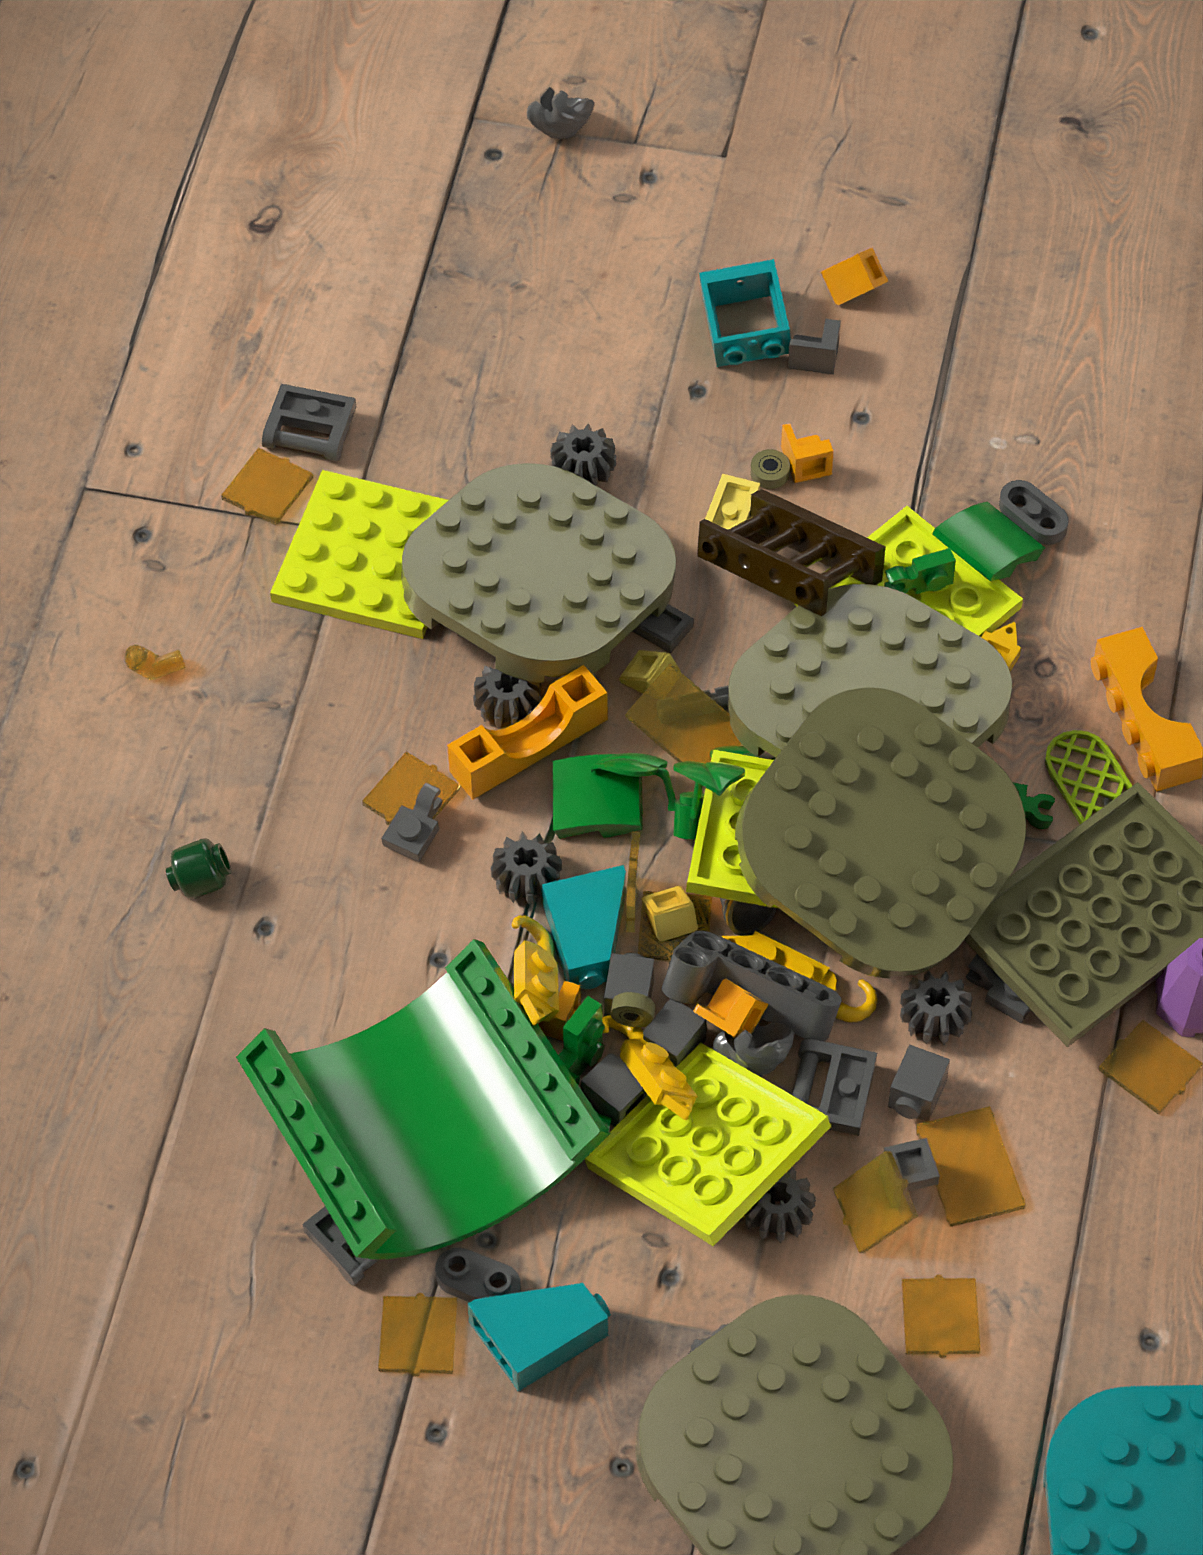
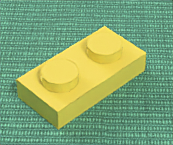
(731, 501)

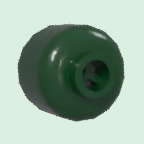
(198, 868)

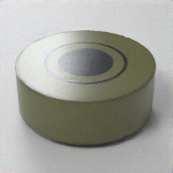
(770, 468)
(633, 1009)

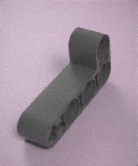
(793, 999)

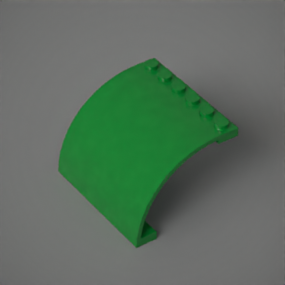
(468, 1123)

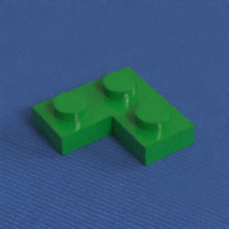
(583, 1038)

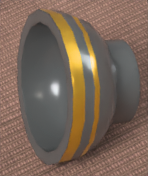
(746, 917)

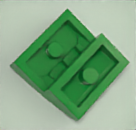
(988, 540)
(594, 799)

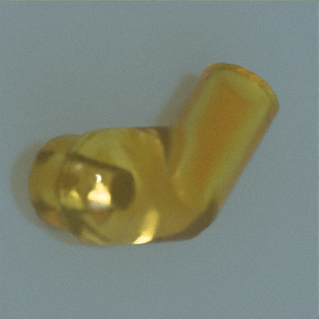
(152, 665)

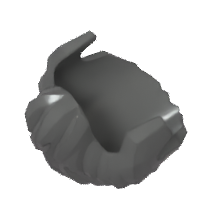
(561, 115)
(757, 1051)

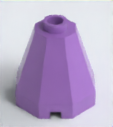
(1181, 992)

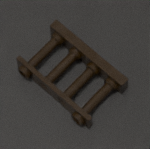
(802, 531)

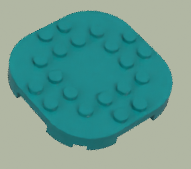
(1128, 1473)

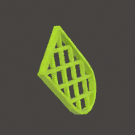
(1059, 780)

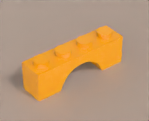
(565, 713)
(1165, 748)

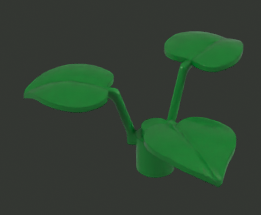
(712, 775)

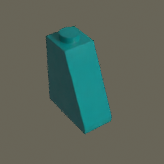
(586, 922)
(539, 1328)

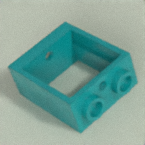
(722, 288)

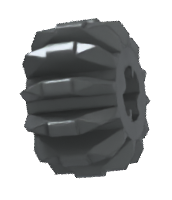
(584, 453)
(504, 696)
(524, 867)
(936, 1007)
(790, 1214)

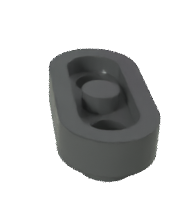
(1036, 513)
(476, 1277)

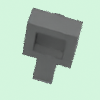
(414, 829)
(999, 993)

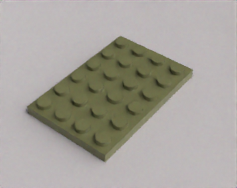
(1096, 914)

